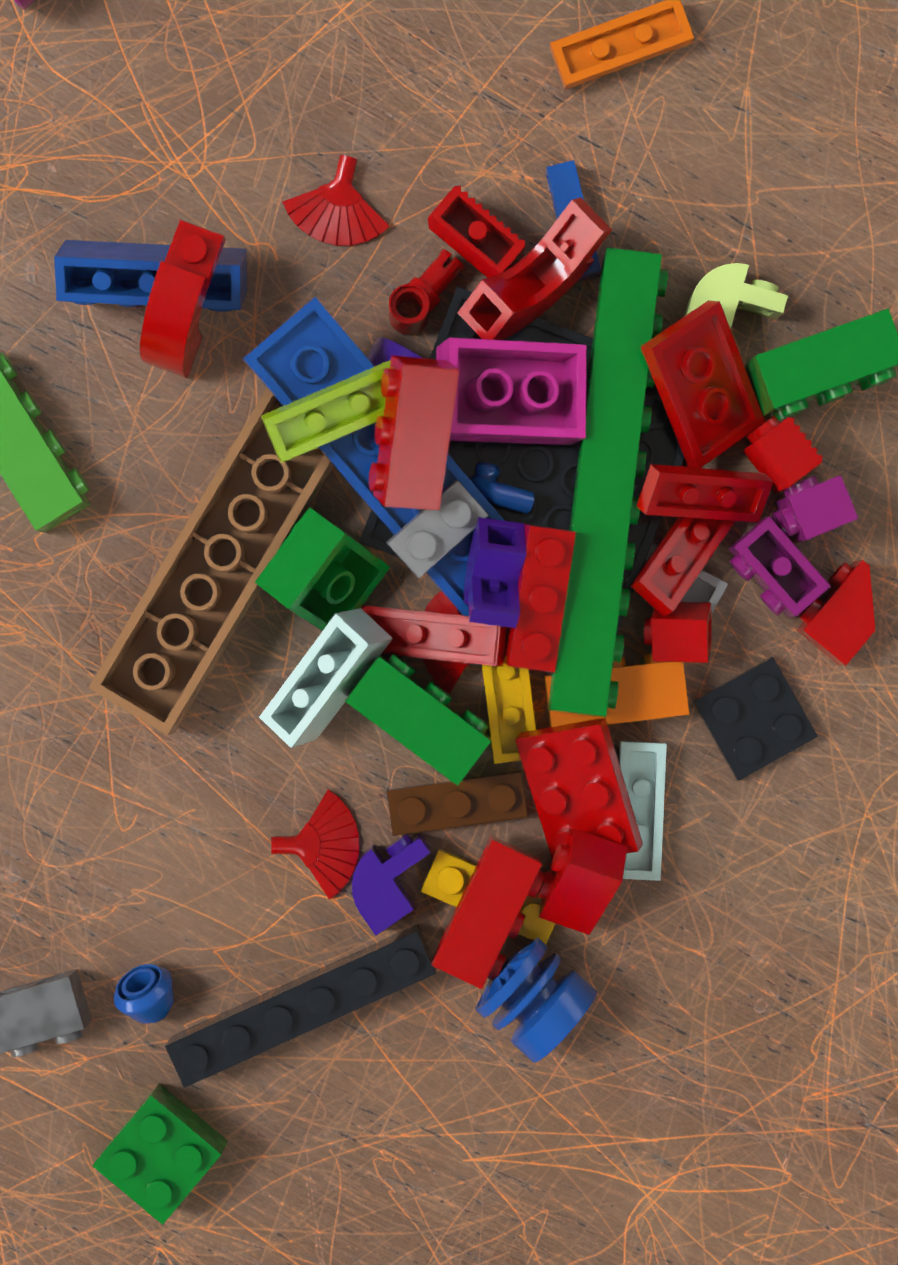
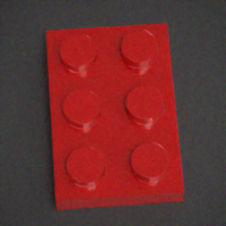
(703, 384)
(578, 783)

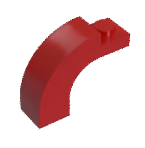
(530, 287)
(176, 299)

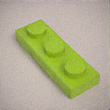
(326, 414)

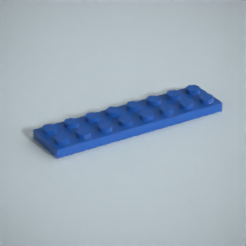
(316, 353)

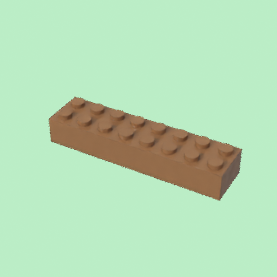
(209, 576)

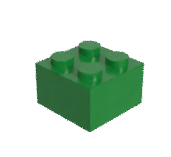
(321, 571)
(160, 1154)

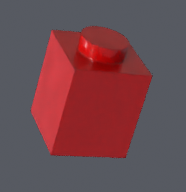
(681, 634)

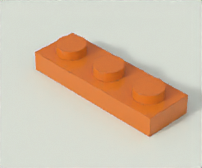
(621, 42)

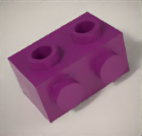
(814, 508)
(778, 568)

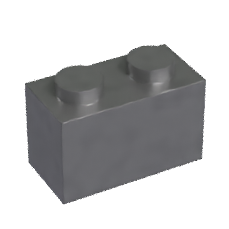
(42, 1011)

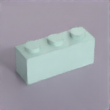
(325, 677)

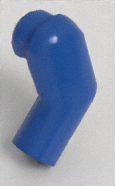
(499, 493)

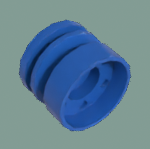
(540, 1004)

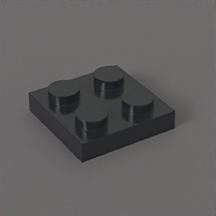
(754, 718)

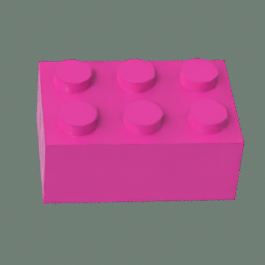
(517, 391)

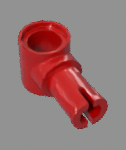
(424, 292)

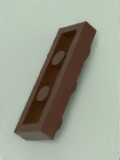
(450, 806)

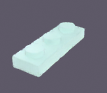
(644, 776)

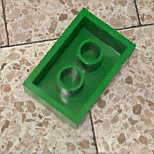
(825, 365)
(420, 717)

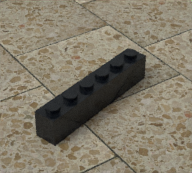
(300, 1006)

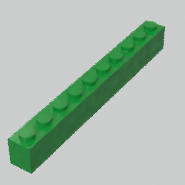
(605, 482)

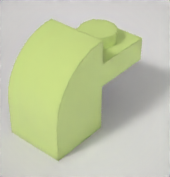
(728, 287)

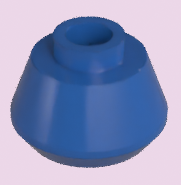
(145, 993)

